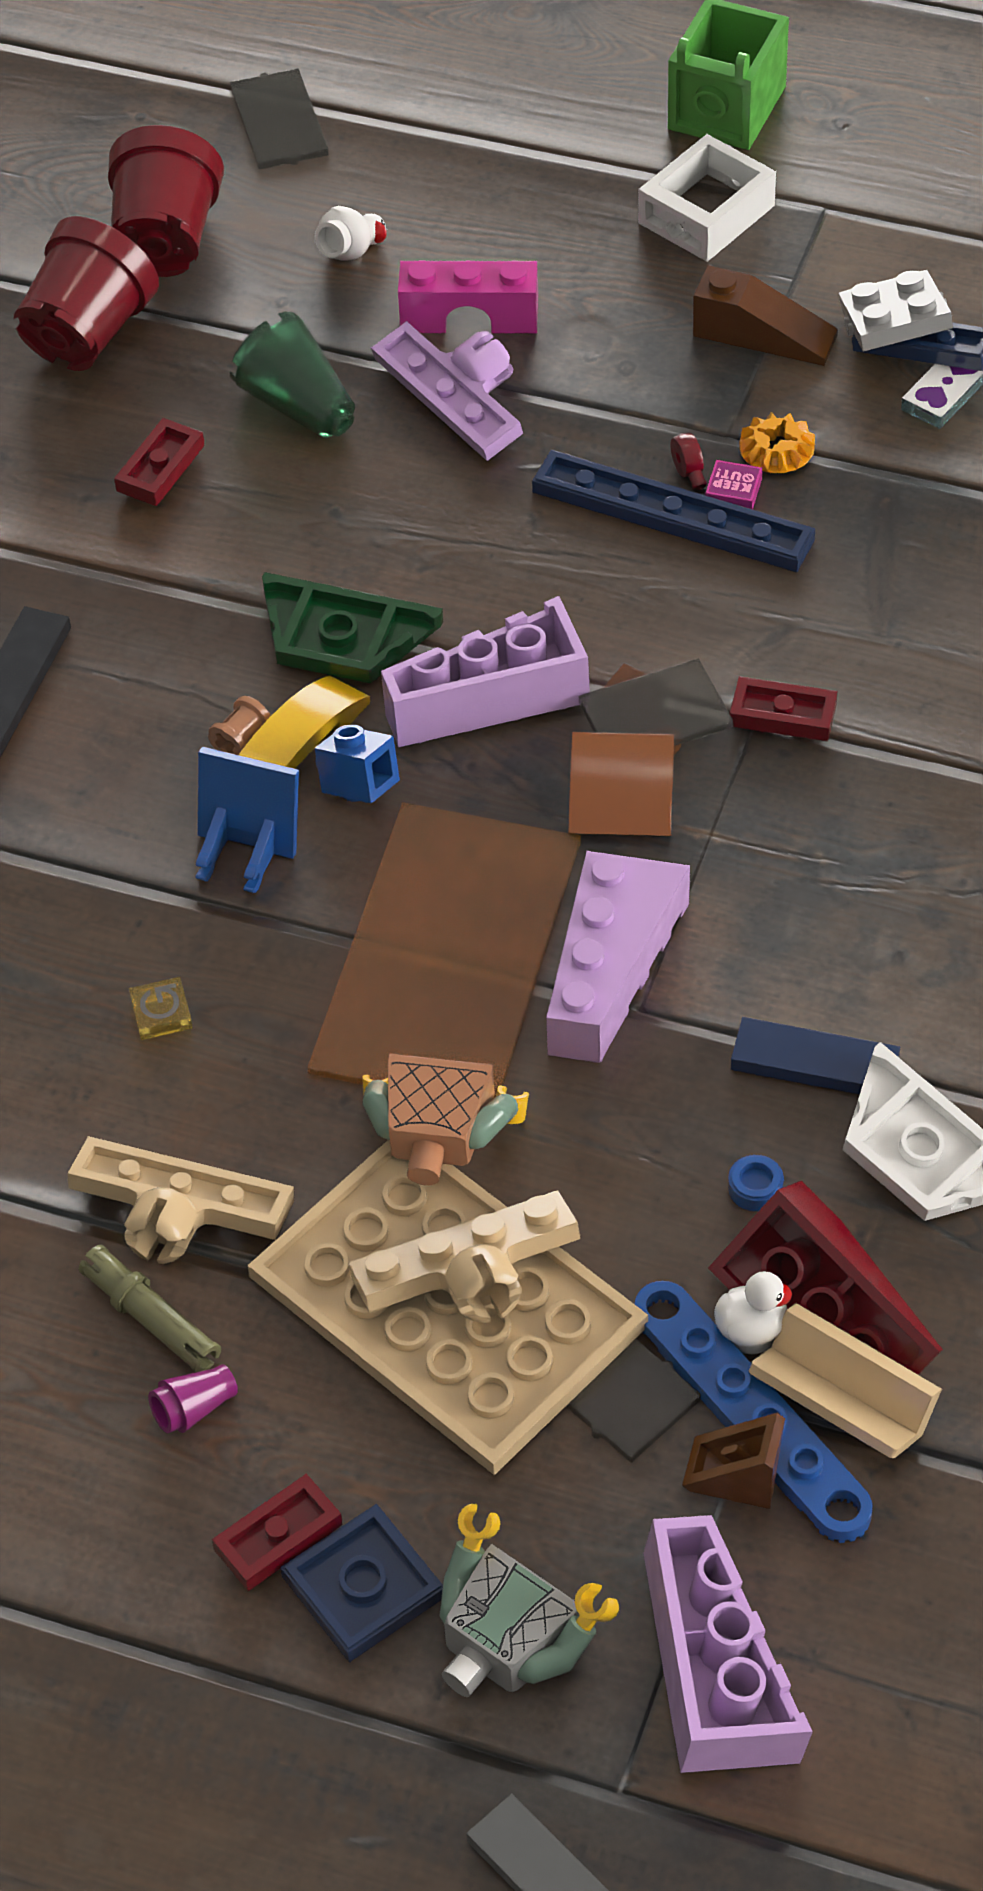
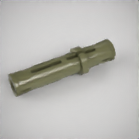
(132, 1294)

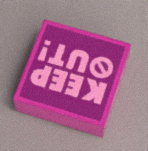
(735, 483)

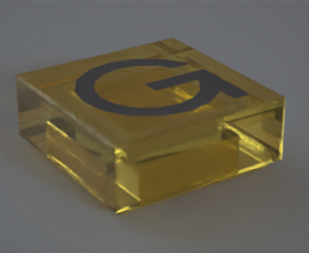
(160, 1008)

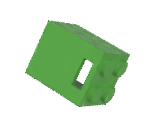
(727, 72)

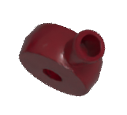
(688, 459)

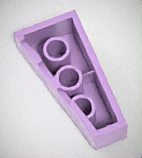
(489, 678)
(612, 938)
(719, 1674)

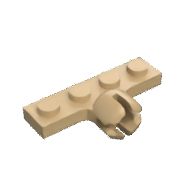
(177, 1196)
(468, 1258)

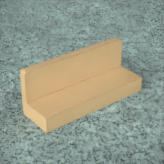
(847, 1382)

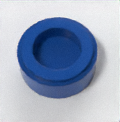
(754, 1181)

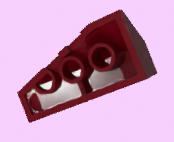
(827, 1275)

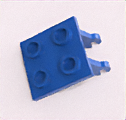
(248, 805)

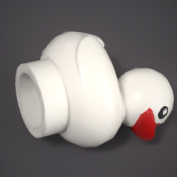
(348, 234)
(753, 1312)

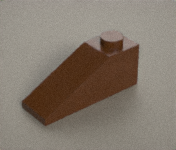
(754, 316)

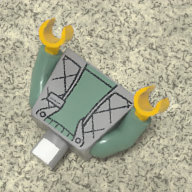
(509, 1619)

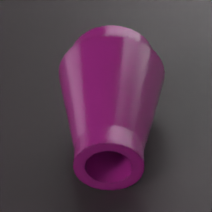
(190, 1397)

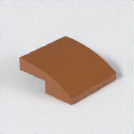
(621, 784)

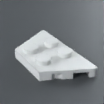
(915, 1140)

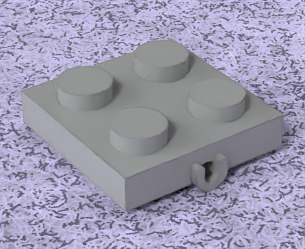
(894, 310)

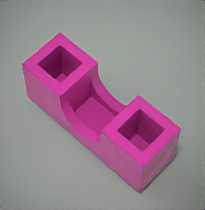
(499, 288)

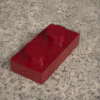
(159, 461)
(783, 708)
(277, 1532)

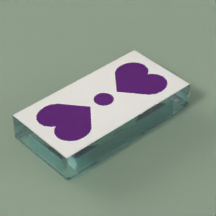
(941, 393)

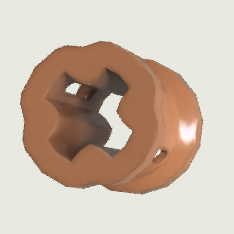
(239, 726)

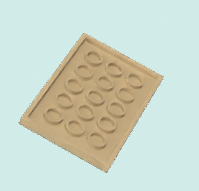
(470, 1379)

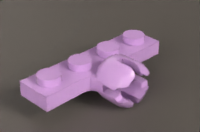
(455, 384)

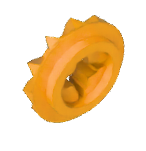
(784, 456)

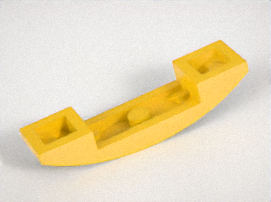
(305, 721)

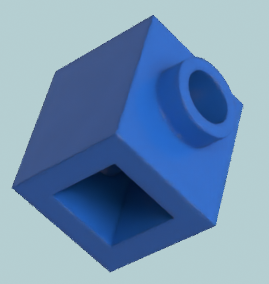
(357, 764)

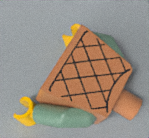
(438, 1111)

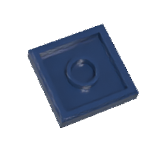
(362, 1582)

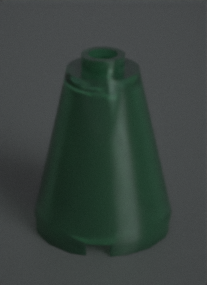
(293, 376)

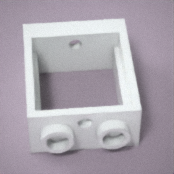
(705, 232)

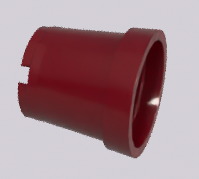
(163, 192)
(84, 291)

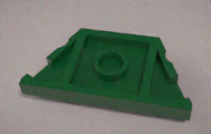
(342, 628)

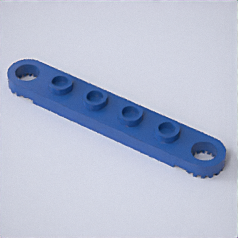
(720, 1373)

